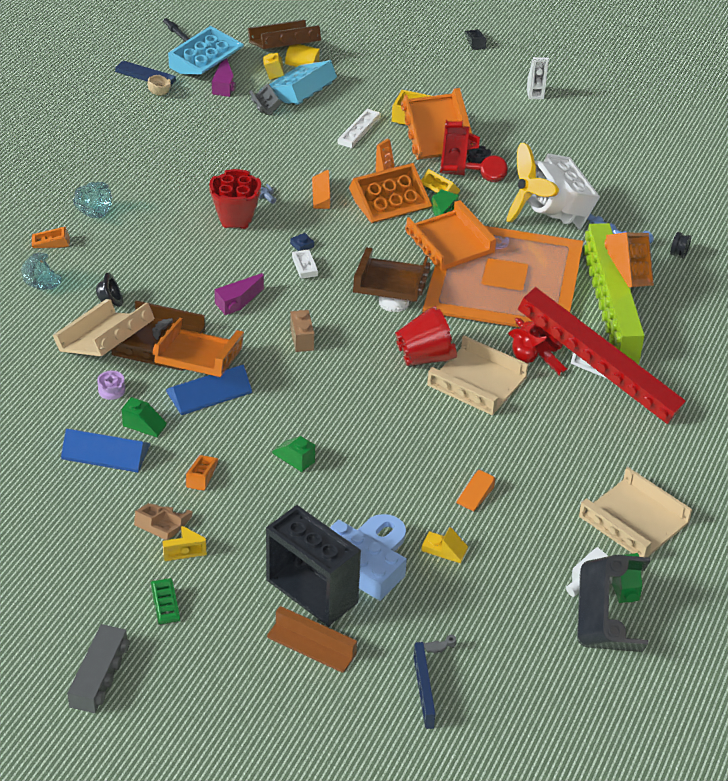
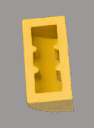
(301, 54)
(436, 182)

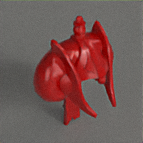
(534, 341)

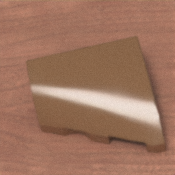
(161, 520)

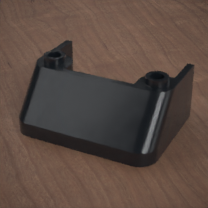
(593, 625)

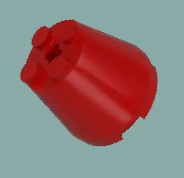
(235, 197)
(426, 339)

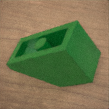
(443, 202)
(142, 417)
(296, 452)
(629, 586)

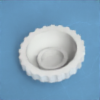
(393, 304)

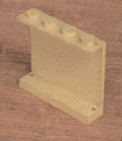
(101, 329)
(479, 376)
(637, 514)

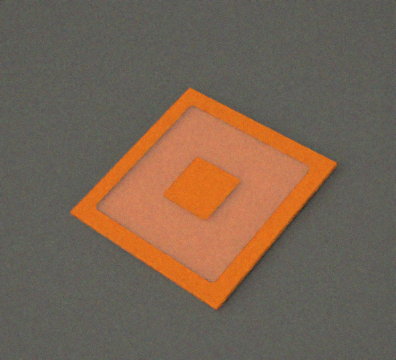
(495, 284)

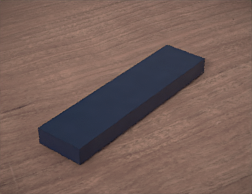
(141, 72)
(424, 685)

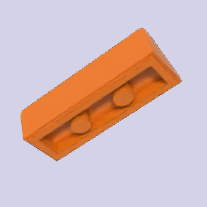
(321, 190)

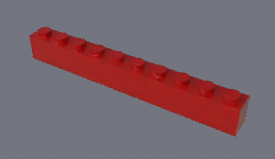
(601, 355)

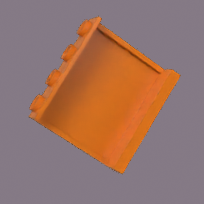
(427, 121)
(452, 237)
(197, 350)

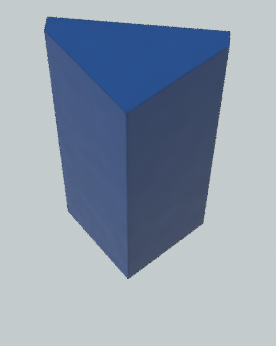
(210, 390)
(104, 450)

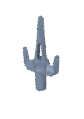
(267, 194)

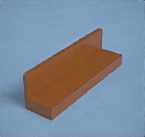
(313, 639)

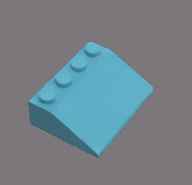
(202, 51)
(303, 81)

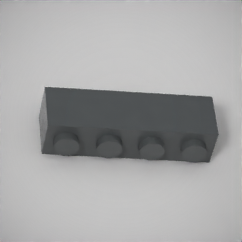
(98, 668)

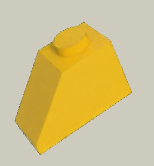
(273, 65)

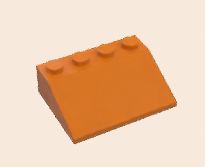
(390, 193)
(631, 257)

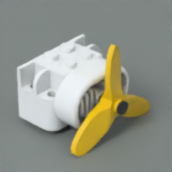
(553, 188)

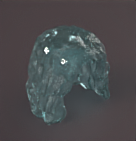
(93, 199)
(38, 273)

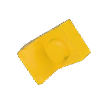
(447, 546)
(186, 547)

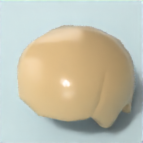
(159, 85)

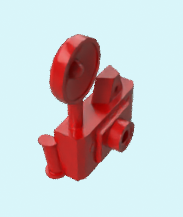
(454, 154)

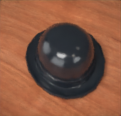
(109, 290)

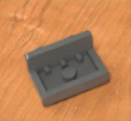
(266, 99)

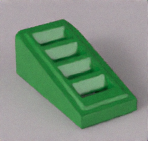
(164, 588)

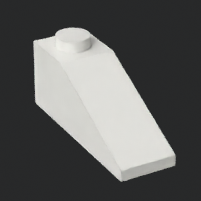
(537, 78)

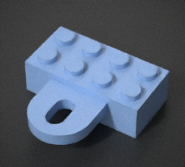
(379, 563)

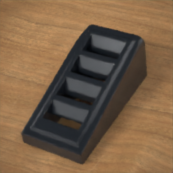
(476, 39)

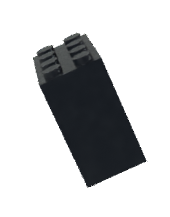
(312, 565)

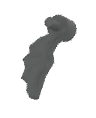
(161, 326)
(437, 646)

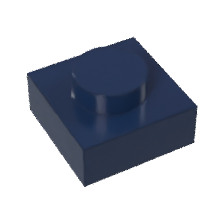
(302, 242)

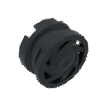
(478, 155)
(680, 245)

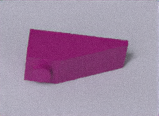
(223, 80)
(238, 294)

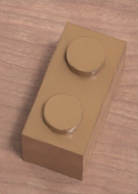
(302, 330)

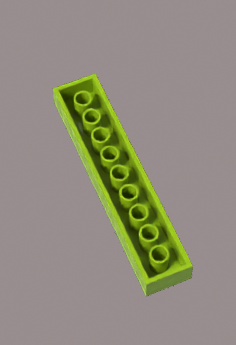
(613, 294)

